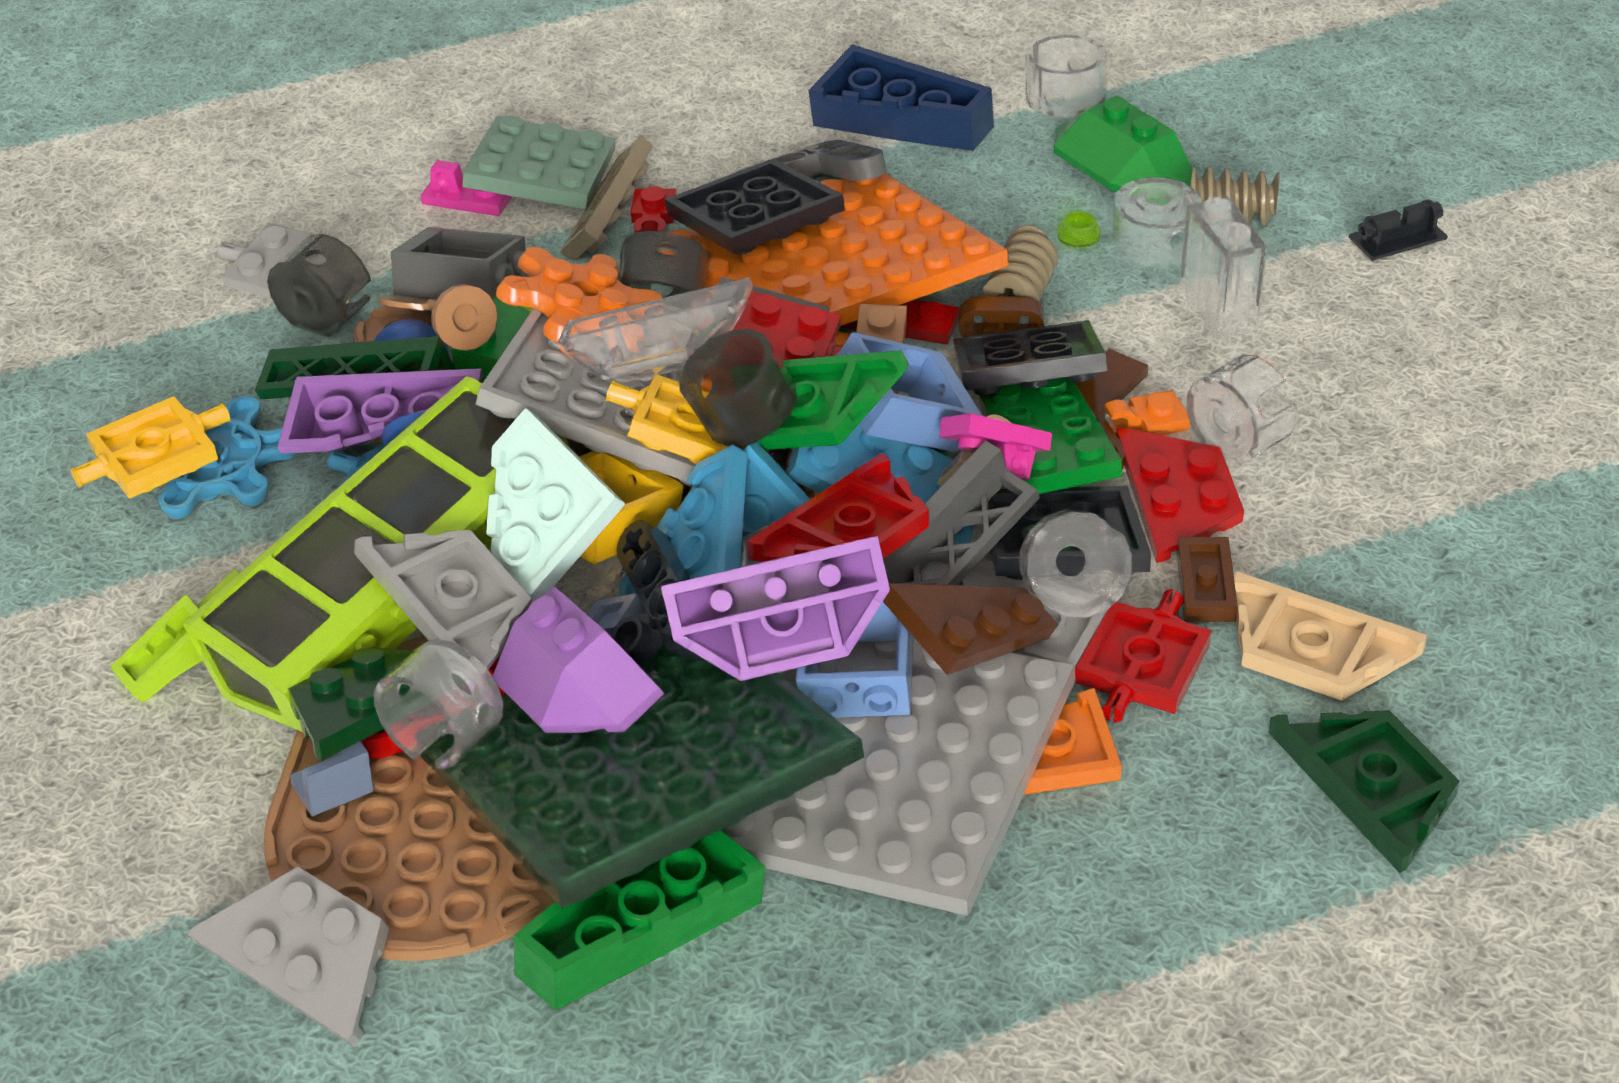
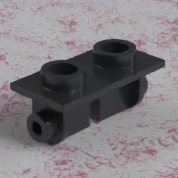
(1389, 235)

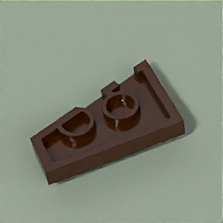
(969, 623)

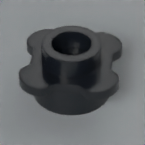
(638, 638)

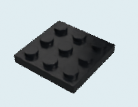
(755, 206)
(1029, 357)
(1108, 502)

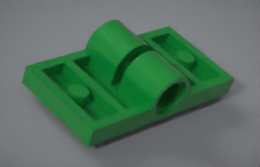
(1079, 445)

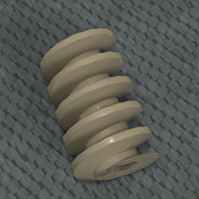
(1248, 197)
(1030, 265)

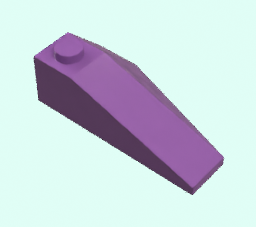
(355, 408)

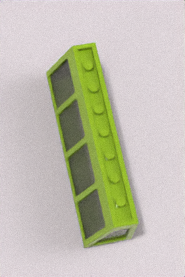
(309, 594)

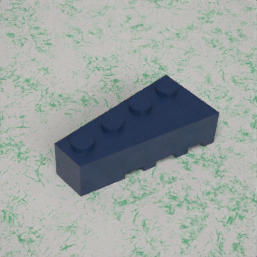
(900, 101)

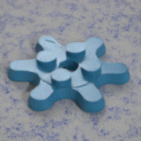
(242, 455)

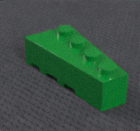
(636, 919)

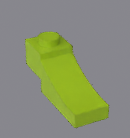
(162, 650)

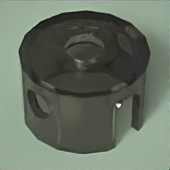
(644, 265)
(319, 294)
(748, 389)

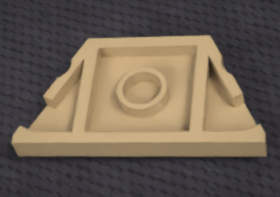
(1317, 640)

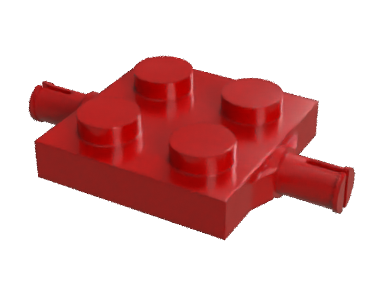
(791, 327)
(1143, 656)

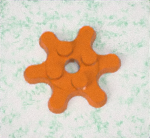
(567, 289)

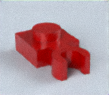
(649, 208)

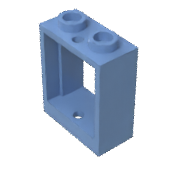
(919, 416)
(866, 691)

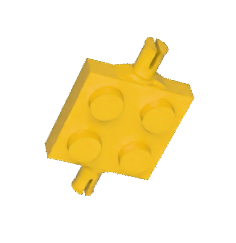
(665, 419)
(151, 446)

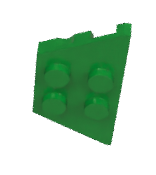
(834, 396)

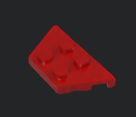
(1179, 488)
(852, 509)

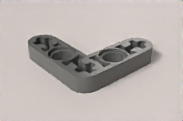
(837, 159)

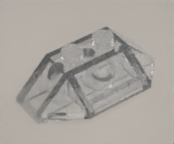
(653, 334)

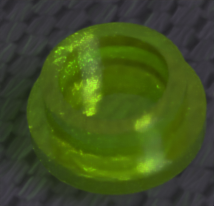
(1078, 230)

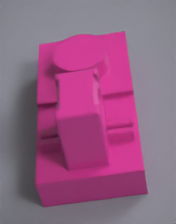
(447, 192)
(1015, 441)

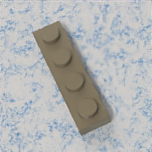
(612, 192)

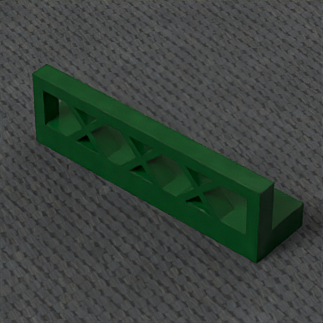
(349, 358)

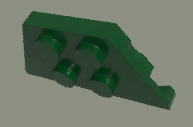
(339, 700)
(1374, 776)

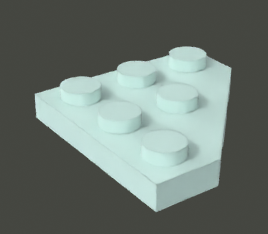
(543, 505)

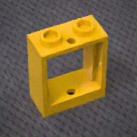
(644, 500)

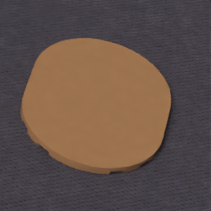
(405, 856)

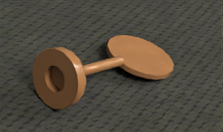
(460, 316)

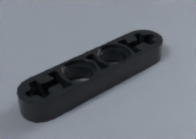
(641, 570)

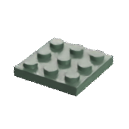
(539, 162)

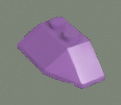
(780, 609)
(571, 671)

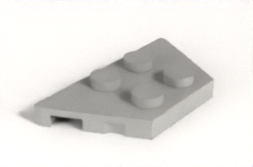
(449, 588)
(302, 947)

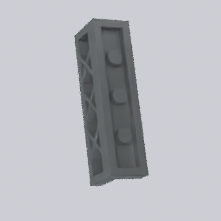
(957, 506)

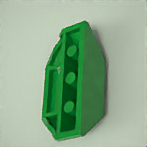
(1121, 145)

